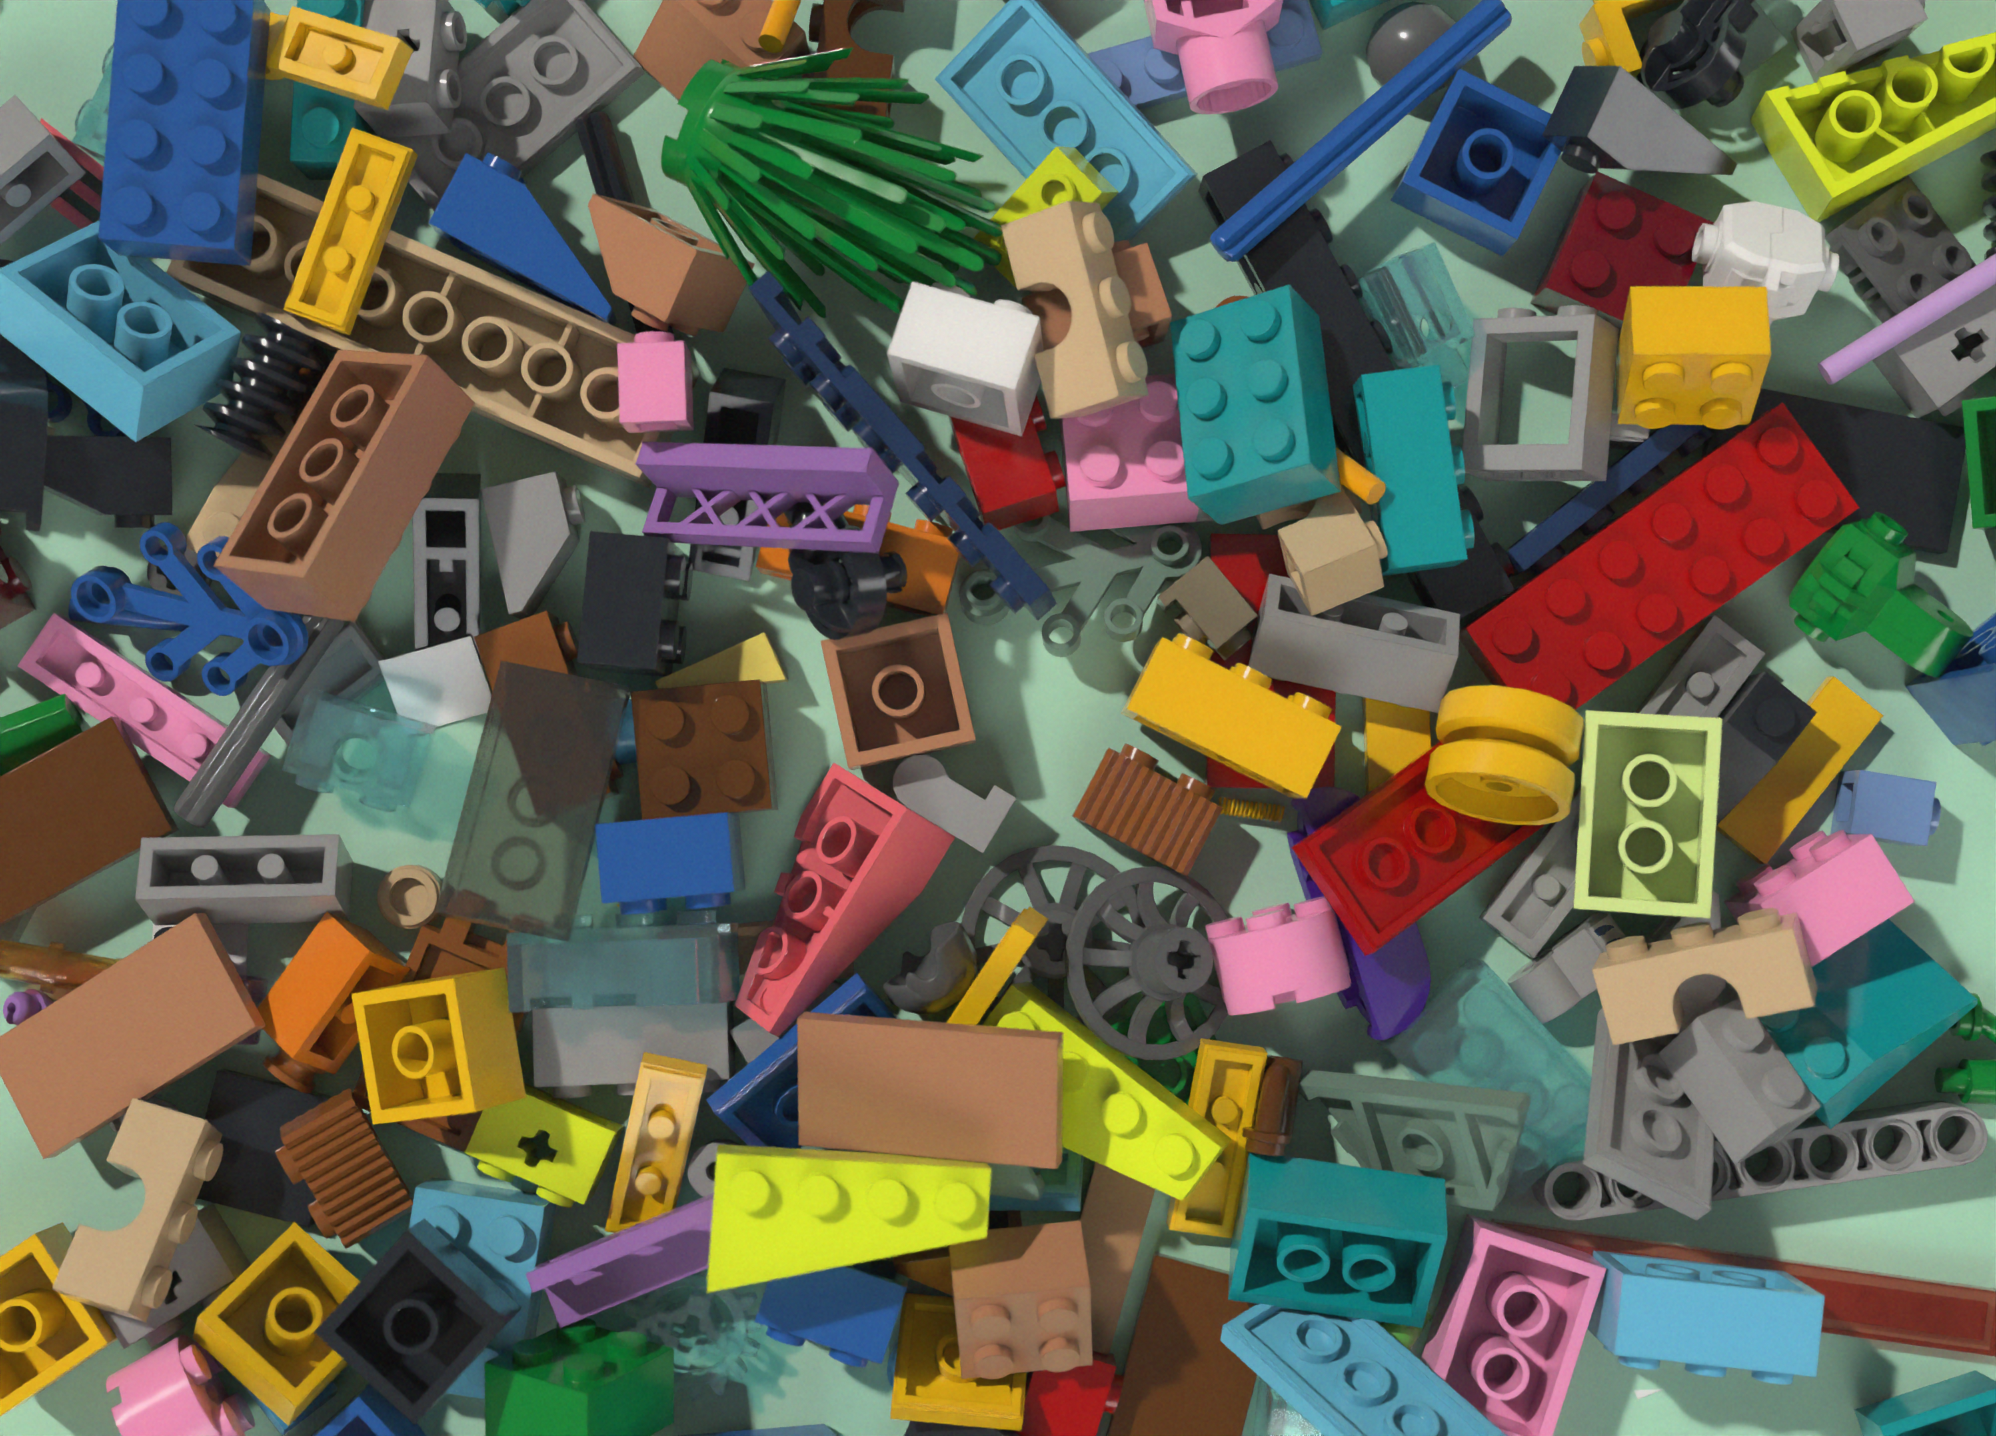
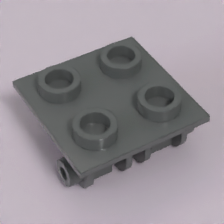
(1899, 249)

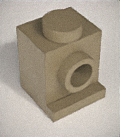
(1210, 609)

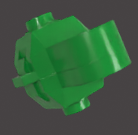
(1868, 585)

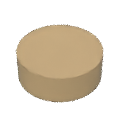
(409, 896)

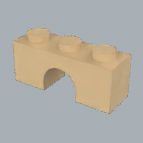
(1099, 357)
(1329, 550)
(1758, 957)
(129, 1266)

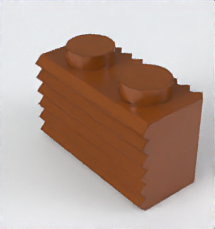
(1147, 809)
(345, 1170)

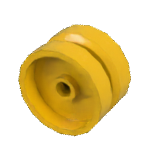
(1505, 755)

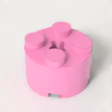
(1279, 956)
(177, 1395)

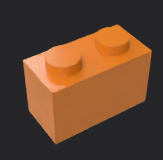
(312, 1001)

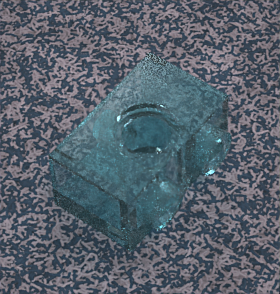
(331, 720)

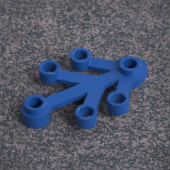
(267, 634)

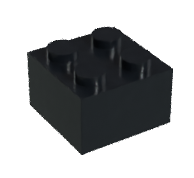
(633, 604)
(418, 1320)

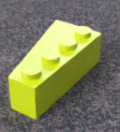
(1879, 123)
(1113, 1106)
(830, 1209)

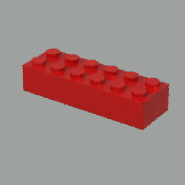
(1662, 564)

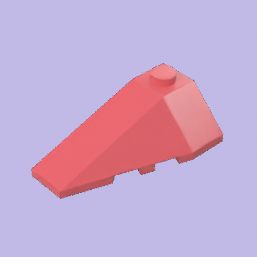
(851, 879)

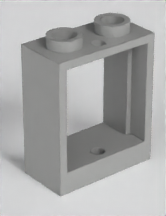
(1592, 398)

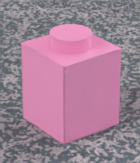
(655, 384)

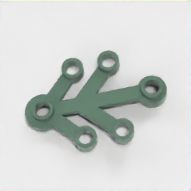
(1093, 571)

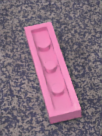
(114, 686)

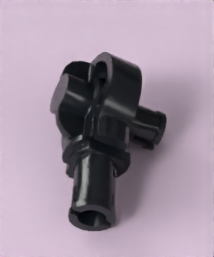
(1705, 45)
(825, 585)

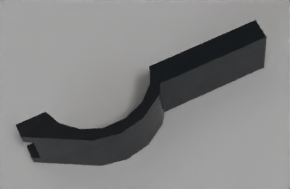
(22, 432)

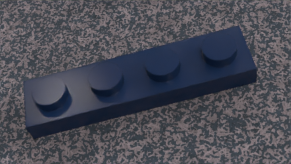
(1591, 505)

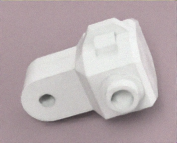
(1768, 248)

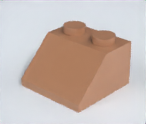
(694, 31)
(665, 268)

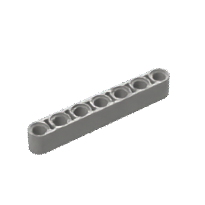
(1789, 1161)

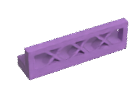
(773, 475)
(627, 1262)

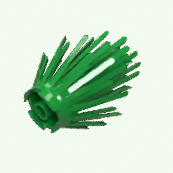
(825, 177)

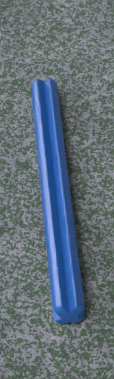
(1360, 130)

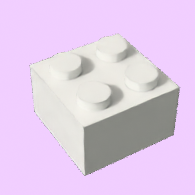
(967, 357)

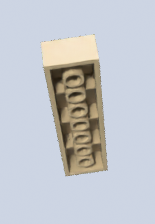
(502, 344)

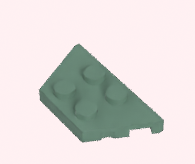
(1427, 1130)

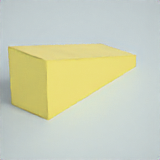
(742, 662)

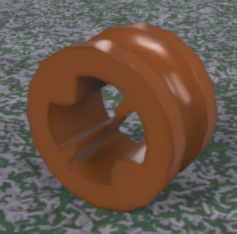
(291, 1071)

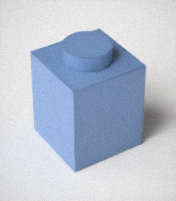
(1887, 807)

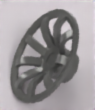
(1048, 950)
(1161, 961)

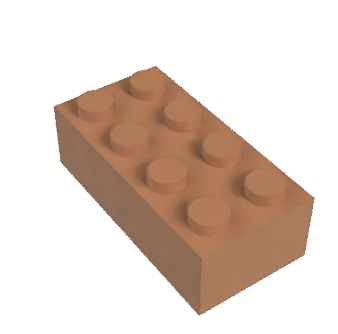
(345, 484)

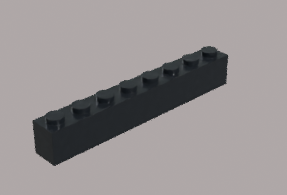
(1352, 346)

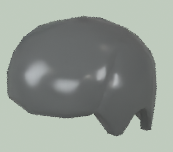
(1403, 36)
(938, 978)

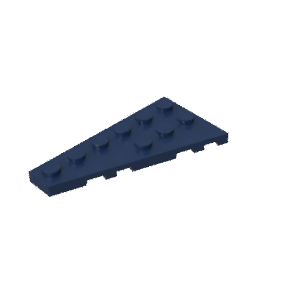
(861, 409)

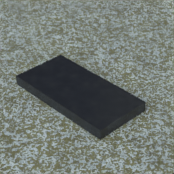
(1883, 460)

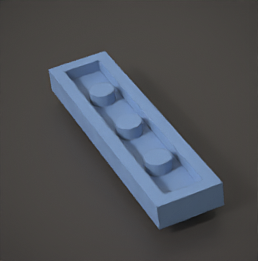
(1156, 76)

